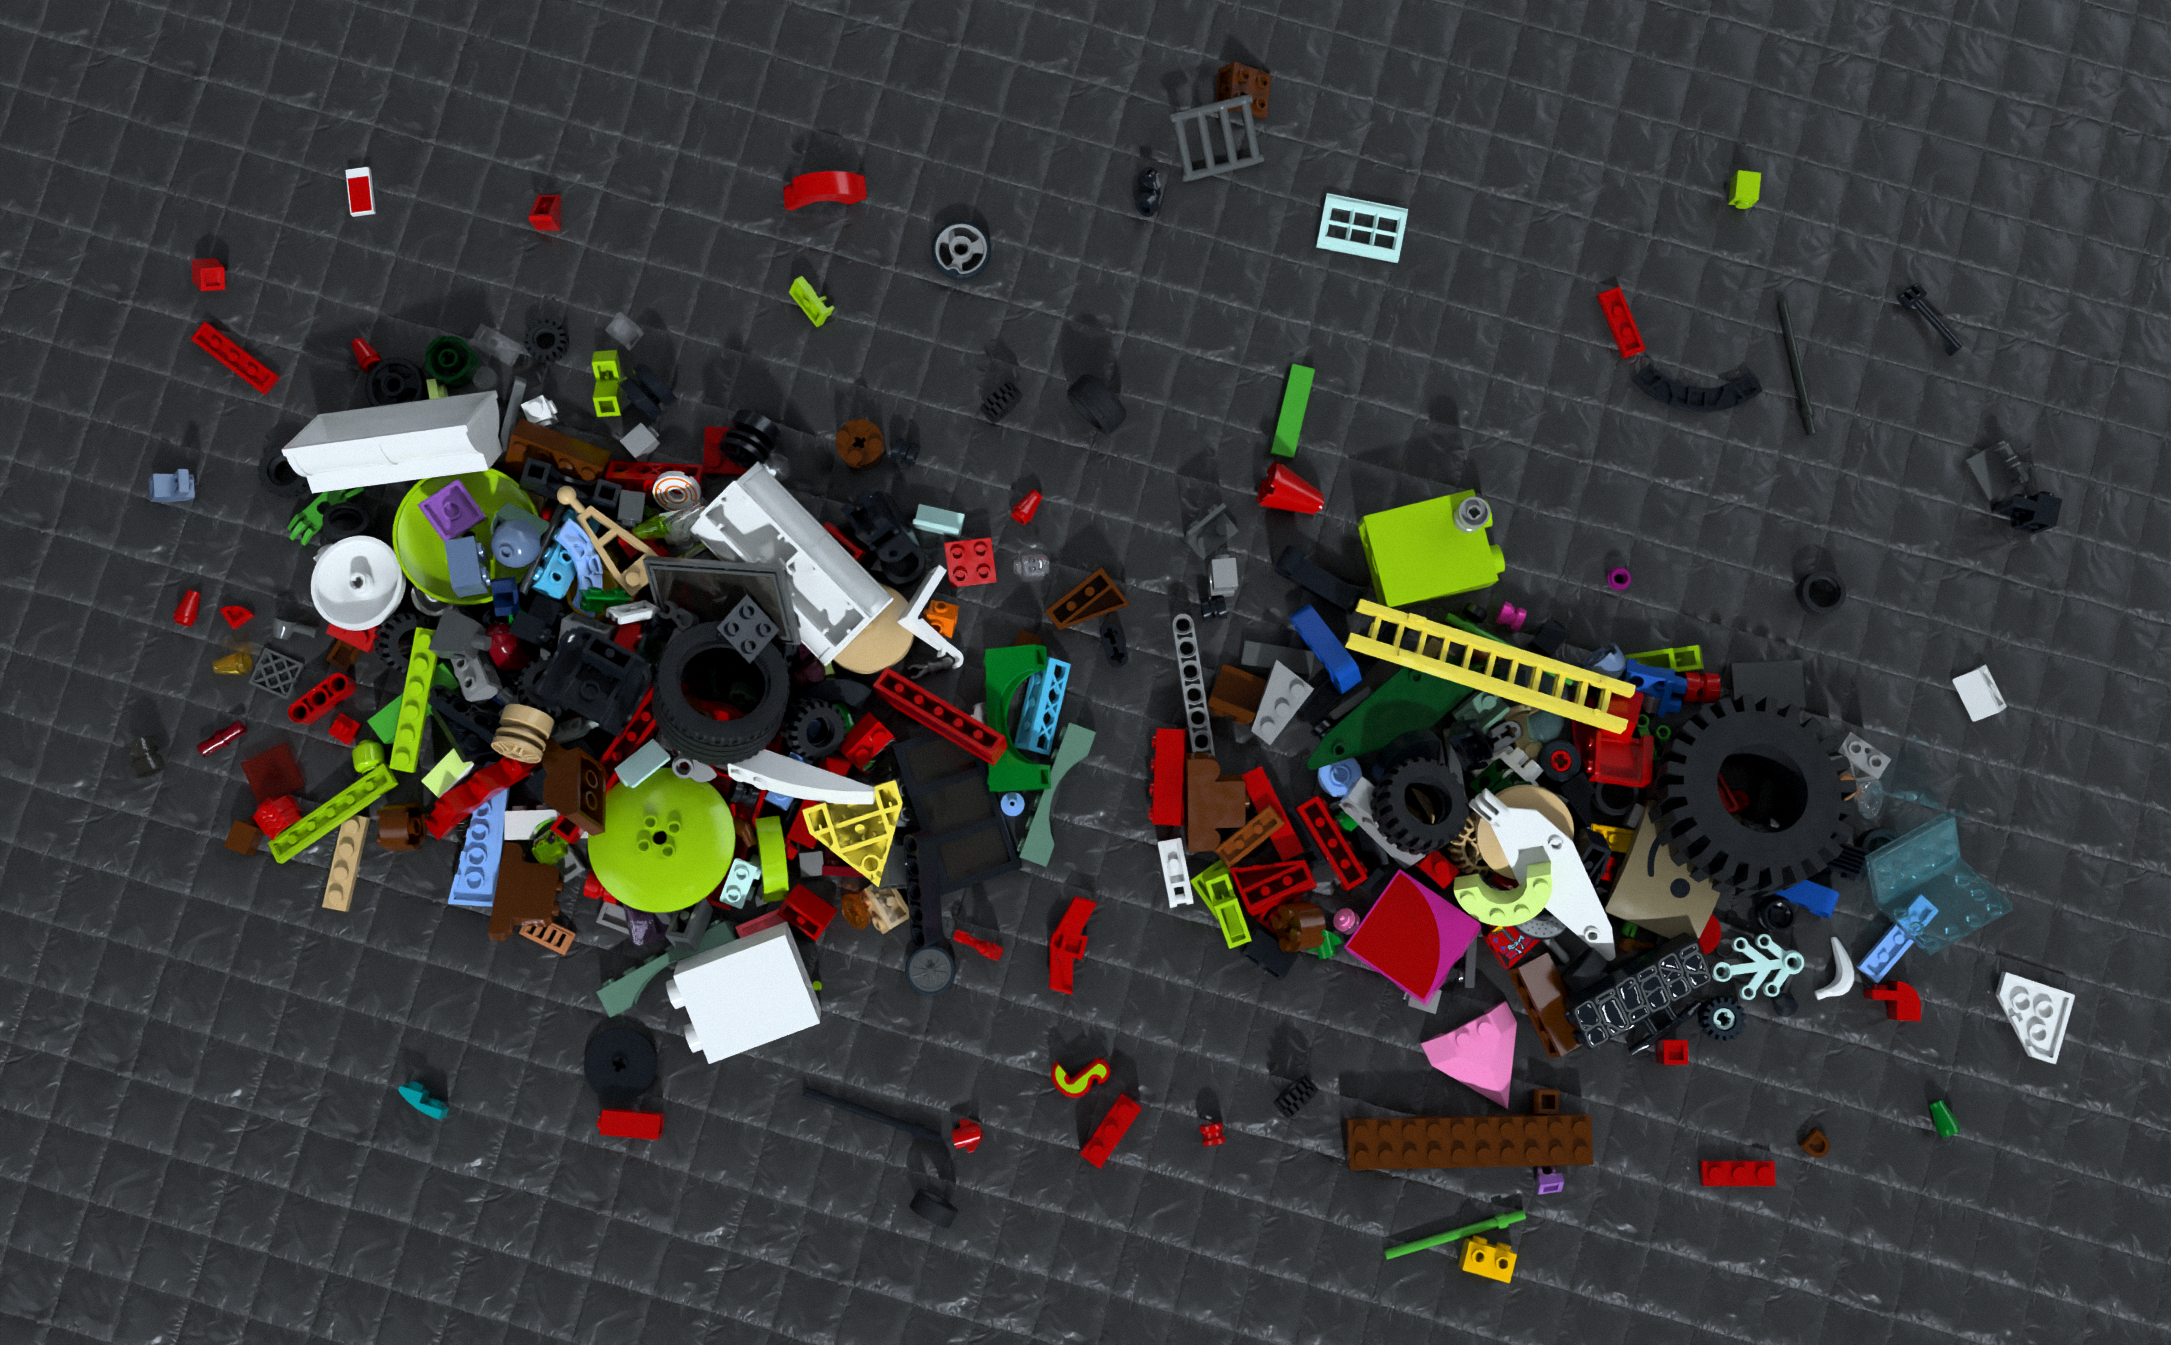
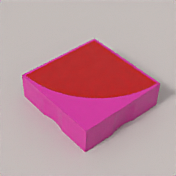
(1413, 937)

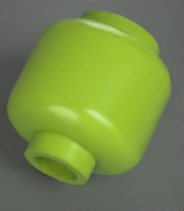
(368, 756)

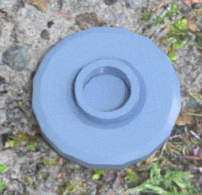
(1339, 777)

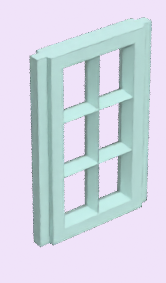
(1357, 248)

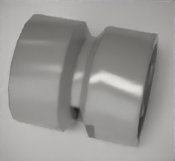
(1471, 515)

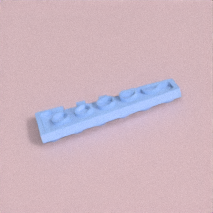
(482, 854)

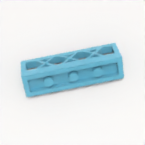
(1037, 704)

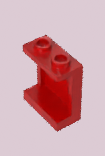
(1619, 761)

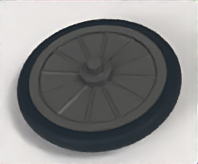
(930, 970)

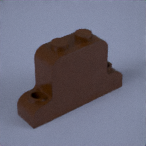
(523, 894)

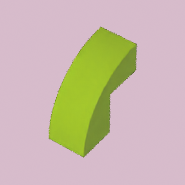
(607, 392)

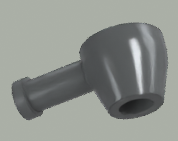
(285, 627)

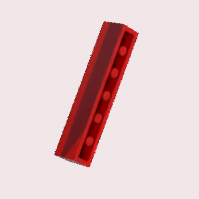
(940, 716)

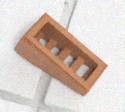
(526, 931)

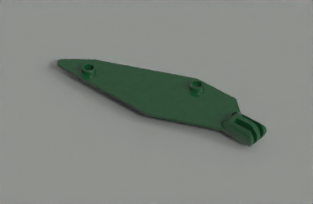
(1400, 705)

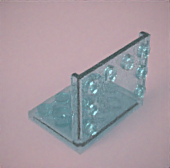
(1930, 888)

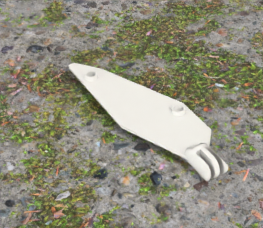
(1533, 839)

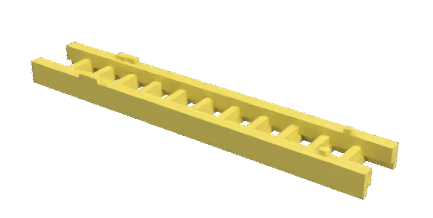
(1484, 682)

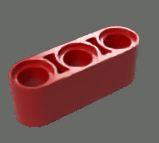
(311, 703)

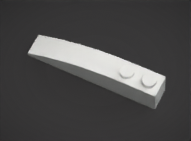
(799, 780)

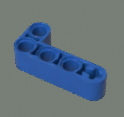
(1327, 648)
(1812, 896)

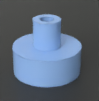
(1012, 810)

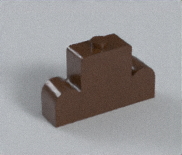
(1211, 801)

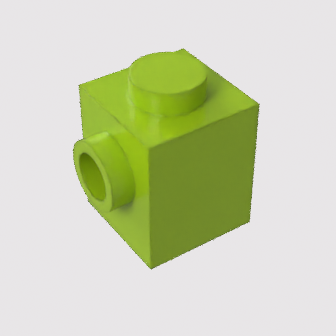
(1744, 189)

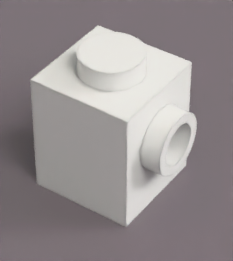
(540, 411)

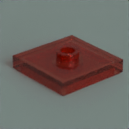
(273, 773)

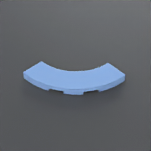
(584, 557)

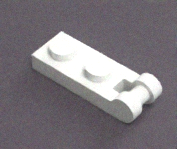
(1175, 871)

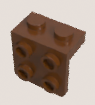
(1236, 695)

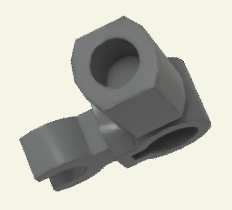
(681, 617)

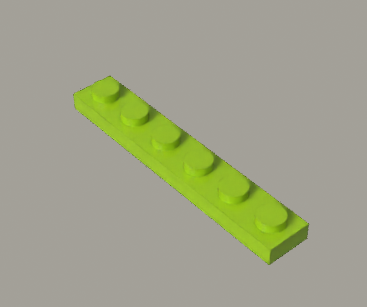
(414, 703)
(333, 813)

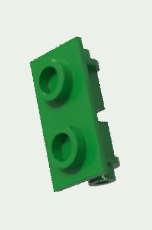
(596, 597)

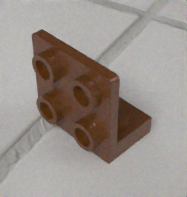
(1241, 80)

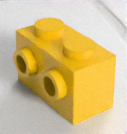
(1487, 1259)

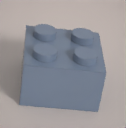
(467, 566)

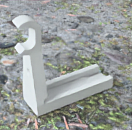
(920, 627)

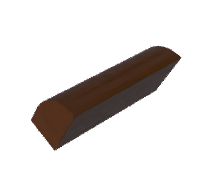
(1542, 995)

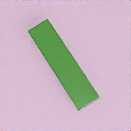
(1292, 411)

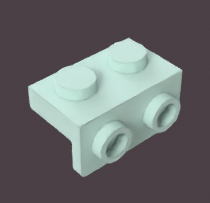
(740, 880)

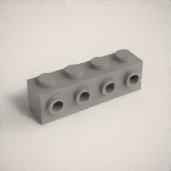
(476, 676)

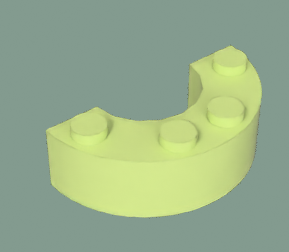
(1510, 906)

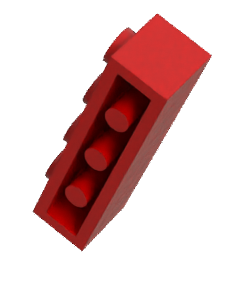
(1169, 777)
(1331, 843)

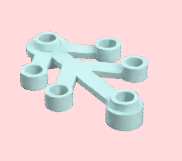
(1761, 966)

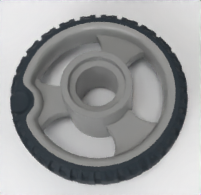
(947, 236)

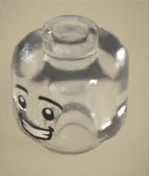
(1031, 566)

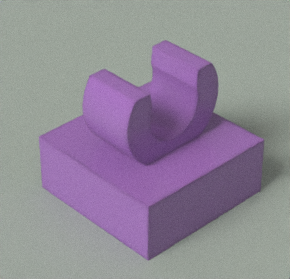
(1549, 1183)

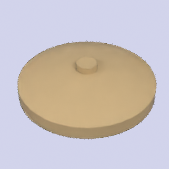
(880, 642)
(1521, 797)

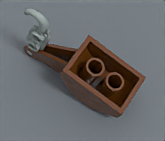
(574, 779)

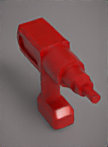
(984, 947)

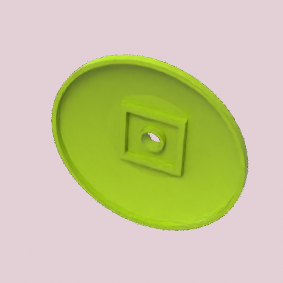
(422, 550)
(682, 868)

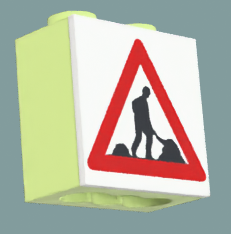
(451, 773)

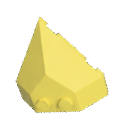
(859, 831)

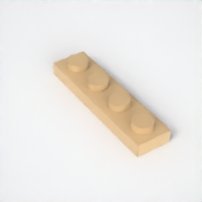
(346, 863)

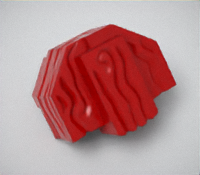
(277, 814)

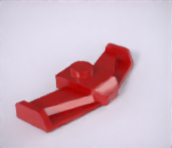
(1068, 944)

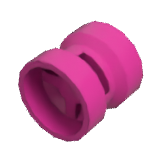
(1510, 616)

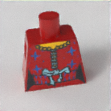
(1507, 944)

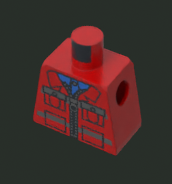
(1437, 870)

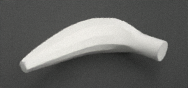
(1844, 973)

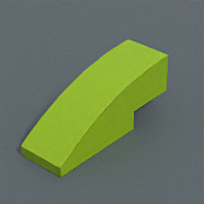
(1679, 659)
(1226, 908)

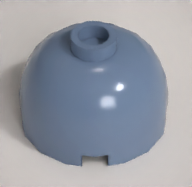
(516, 543)
(1606, 662)

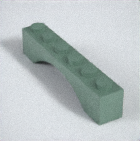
(1039, 841)
(625, 992)

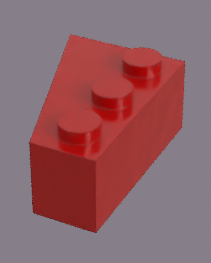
(1272, 884)

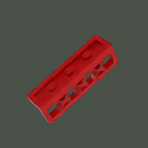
(634, 481)

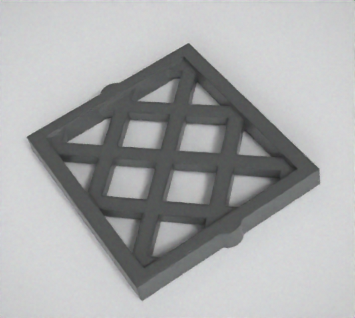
(259, 666)

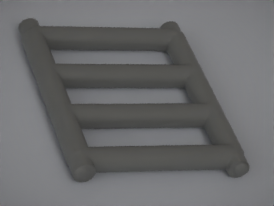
(1200, 112)

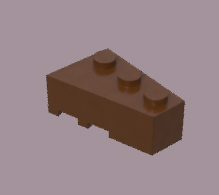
(1086, 600)

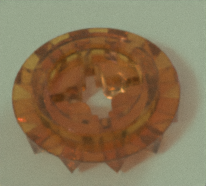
(855, 911)

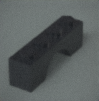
(545, 480)

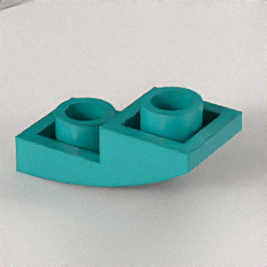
(418, 1097)

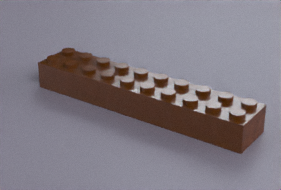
(1468, 1141)

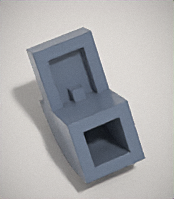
(172, 487)

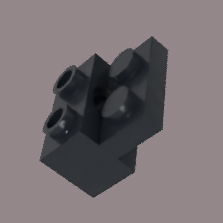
(2030, 513)

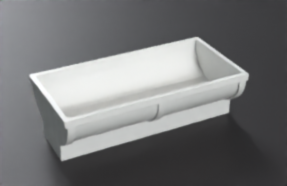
(398, 442)
(827, 587)

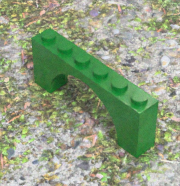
(1004, 673)

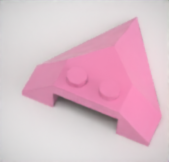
(1478, 1053)

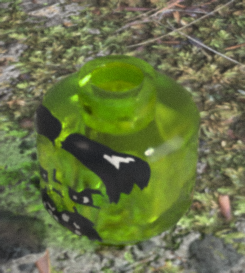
(549, 848)

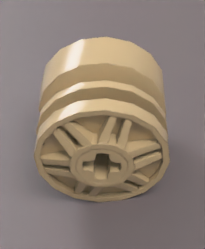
(522, 733)

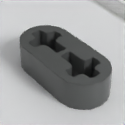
(1505, 741)

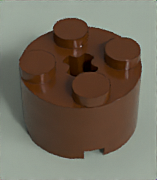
(860, 431)
(401, 826)
(1299, 926)

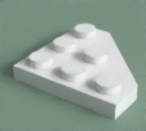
(2036, 1014)

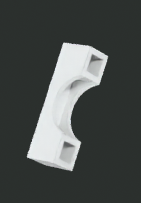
(525, 824)

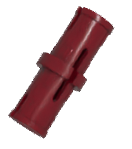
(221, 738)

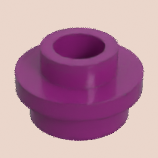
(1623, 573)

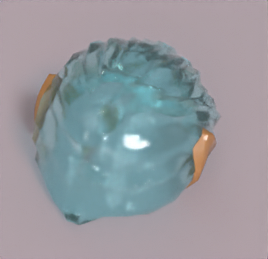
(1543, 725)

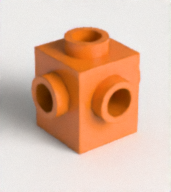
(941, 617)

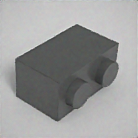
(630, 509)

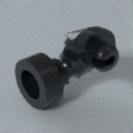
(1147, 202)

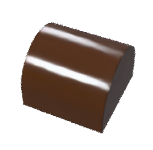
(1545, 1101)

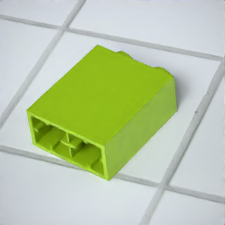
(1423, 557)

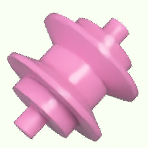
(1346, 921)

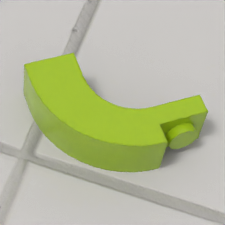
(772, 858)

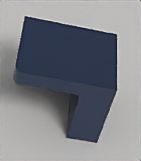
(505, 596)

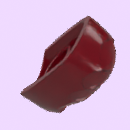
(506, 649)

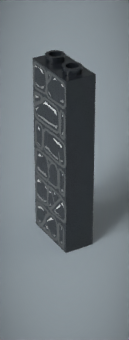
(1636, 991)

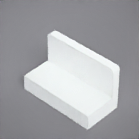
(1979, 693)

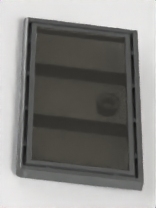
(717, 586)

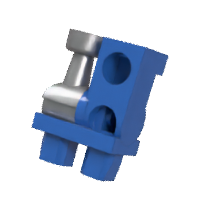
(1657, 687)

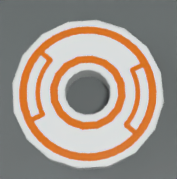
(675, 480)

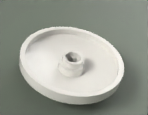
(357, 583)

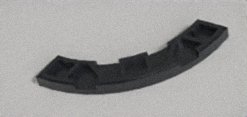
(1695, 398)

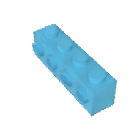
(558, 566)

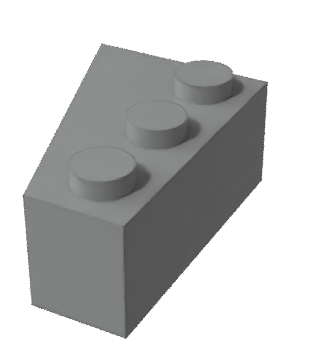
(1279, 702)

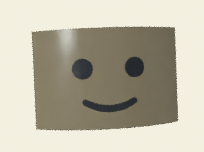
(1655, 890)

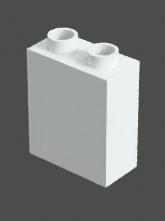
(744, 993)

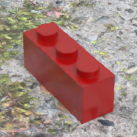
(1110, 1130)

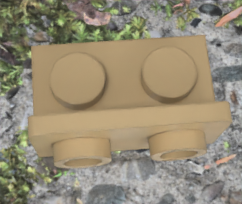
(886, 908)

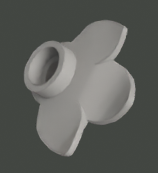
(698, 771)

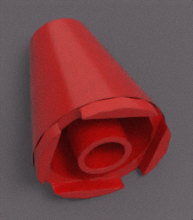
(1288, 491)

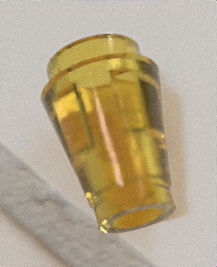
(233, 664)

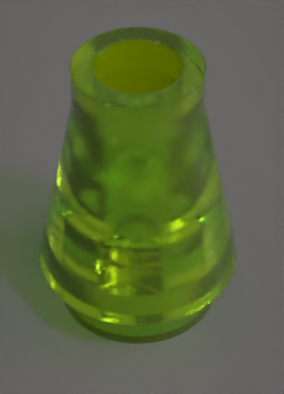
(651, 528)

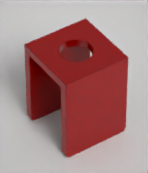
(1627, 709)

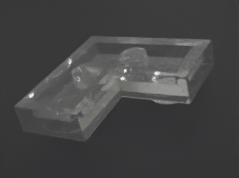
(679, 527)

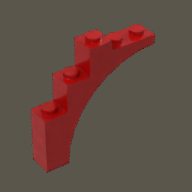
(483, 786)

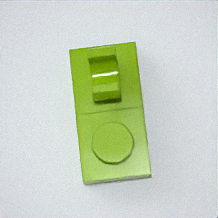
(809, 302)

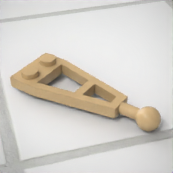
(634, 577)

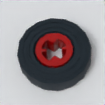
(1567, 753)

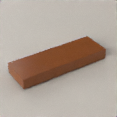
(1249, 836)

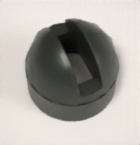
(651, 509)

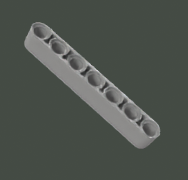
(1196, 683)

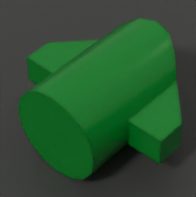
(1328, 947)

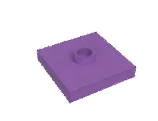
(452, 511)

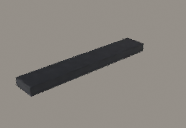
(1327, 695)

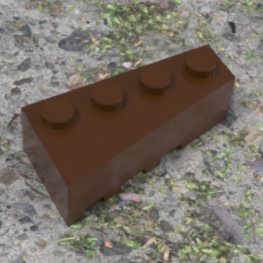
(566, 454)

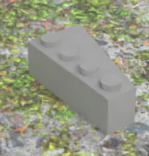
(1358, 806)

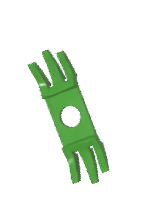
(313, 517)

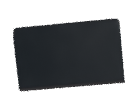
(1370, 851)

